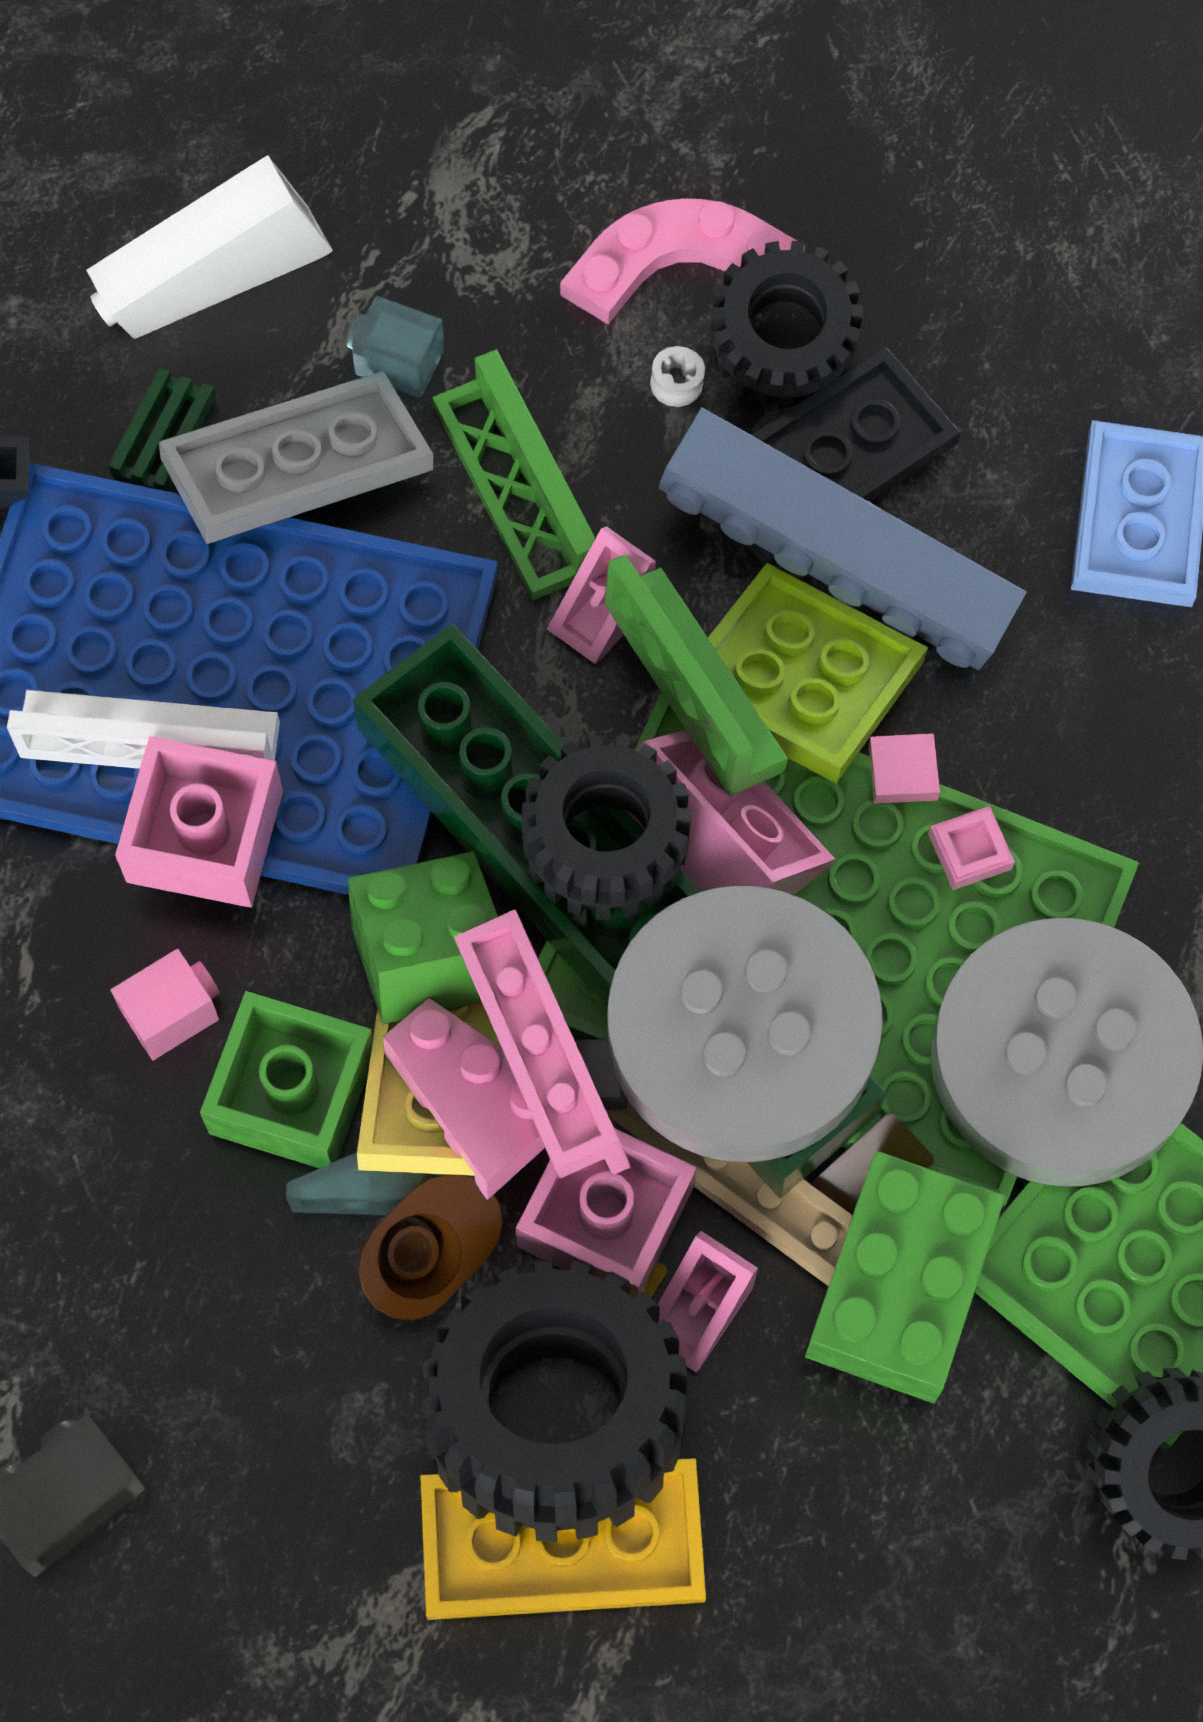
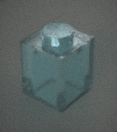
(399, 343)

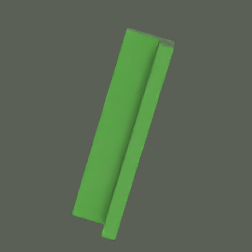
(531, 459)
(692, 677)

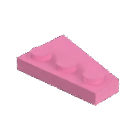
(468, 1092)

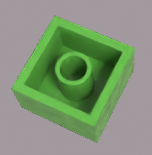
(407, 931)
(288, 1081)

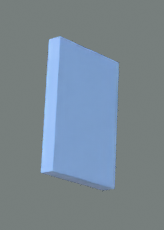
(1140, 514)

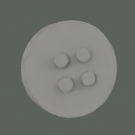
(743, 1023)
(1066, 1052)

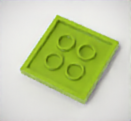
(814, 668)

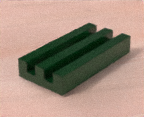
(143, 419)

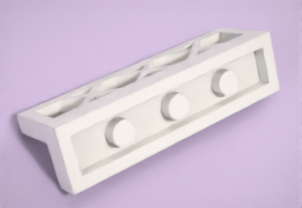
(118, 729)

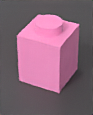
(167, 1002)

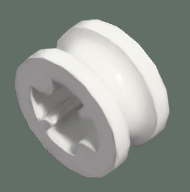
(663, 384)

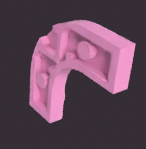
(659, 238)

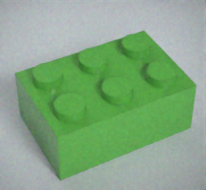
(905, 1277)

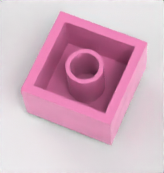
(200, 821)
(608, 1219)

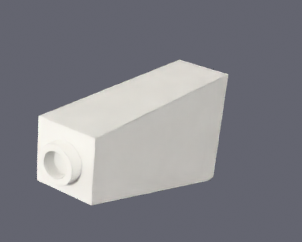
(209, 252)

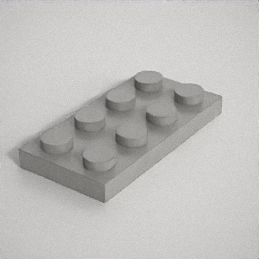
(295, 456)

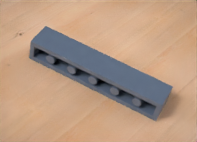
(840, 541)

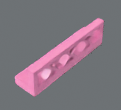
(539, 1047)

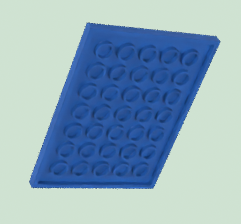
(292, 618)

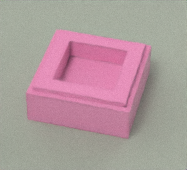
(904, 768)
(971, 848)

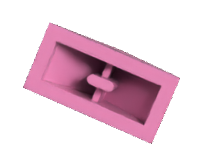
(582, 615)
(705, 1297)

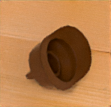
(428, 1246)

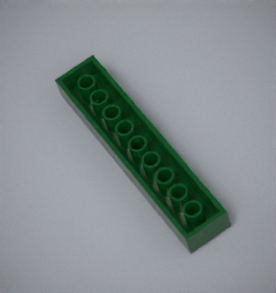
(469, 755)

